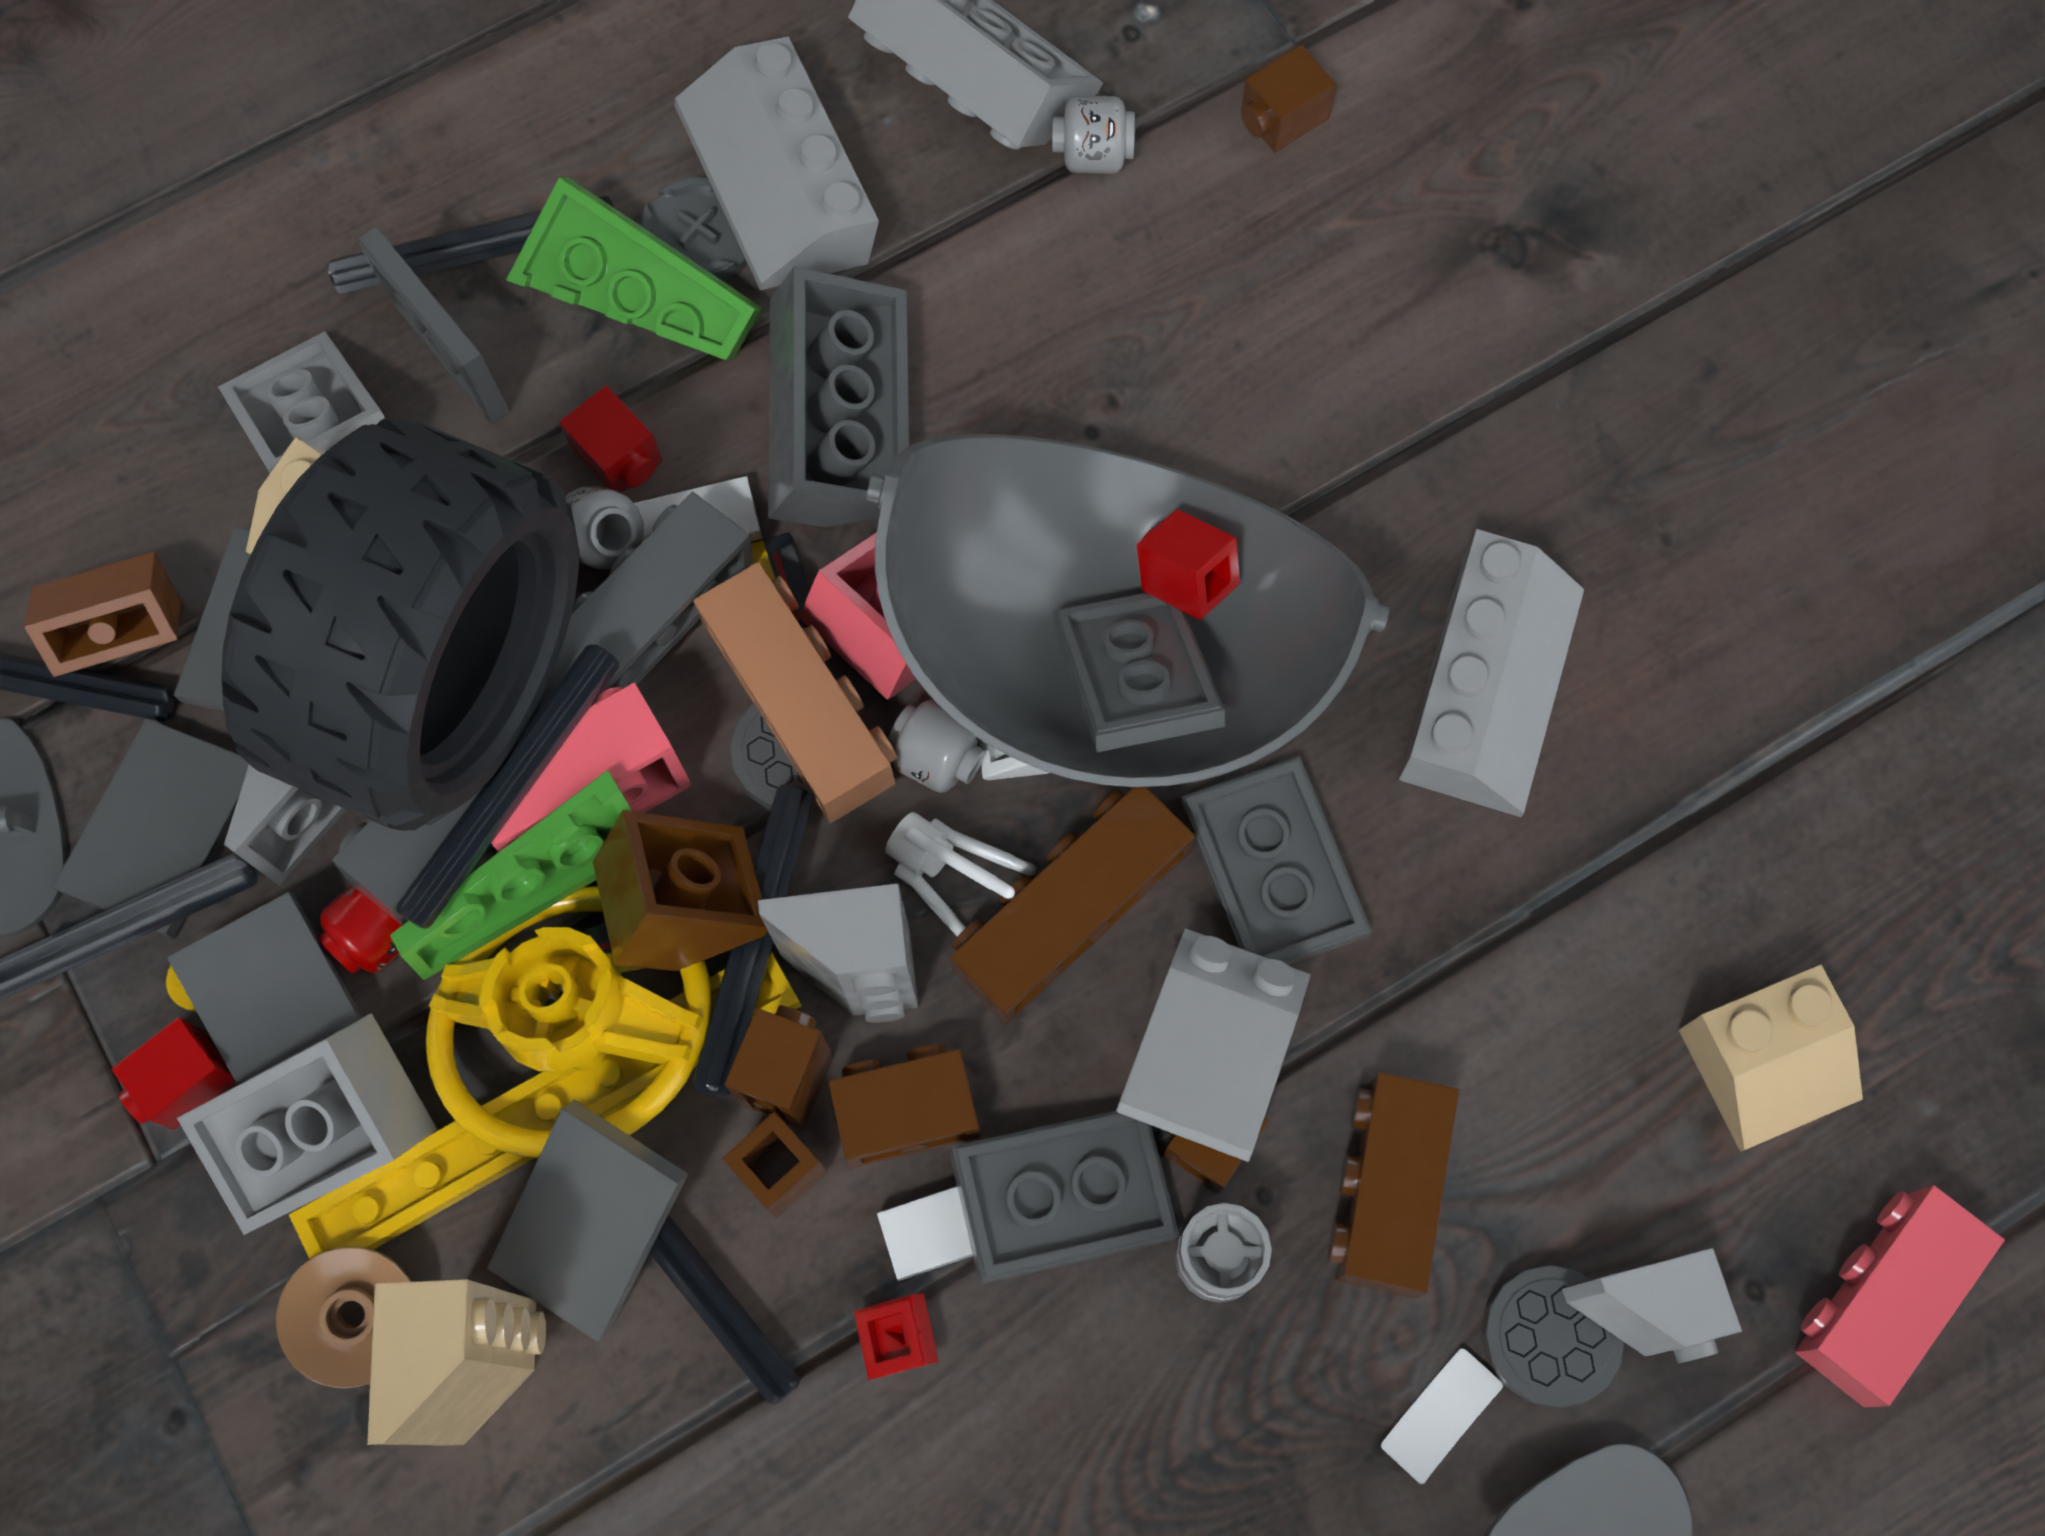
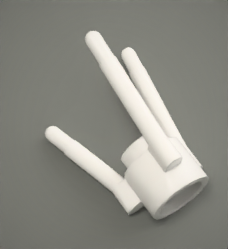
(928, 846)

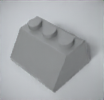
(849, 947)

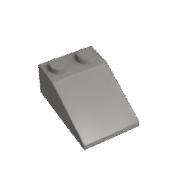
(300, 395)
(277, 824)
(1215, 1044)
(308, 1124)

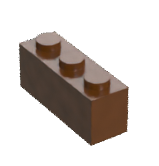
(1394, 1185)

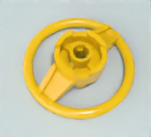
(592, 1017)

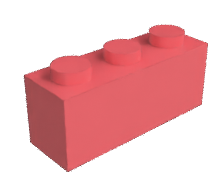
(1897, 1295)

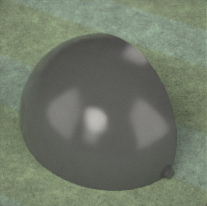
(1008, 528)

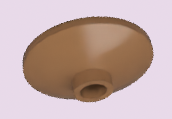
(311, 1317)

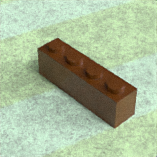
(1070, 902)

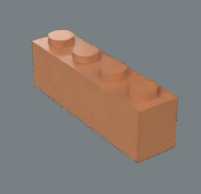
(796, 692)

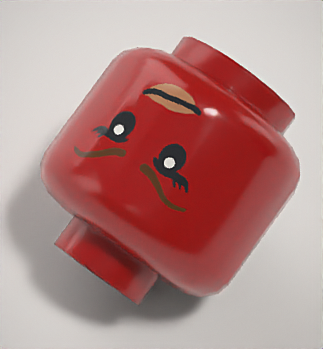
(358, 932)

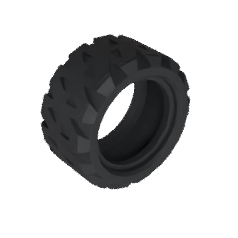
(399, 622)

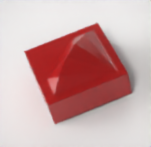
(896, 1336)

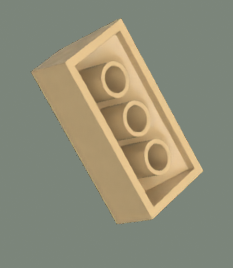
(446, 1358)

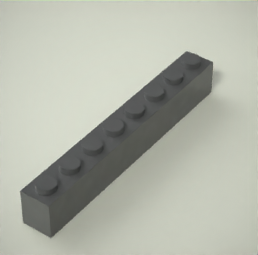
(632, 615)

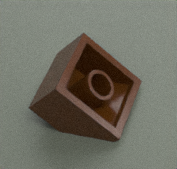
(676, 890)

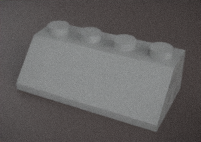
(982, 60)
(777, 164)
(1494, 675)

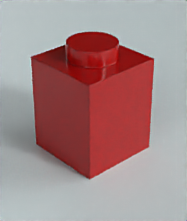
(611, 441)
(1188, 564)
(172, 1074)

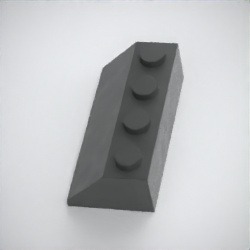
(834, 395)

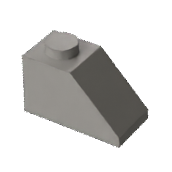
(1662, 1306)

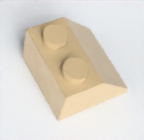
(1777, 1057)

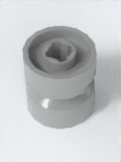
(1223, 1252)

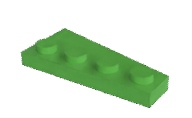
(616, 267)
(519, 880)

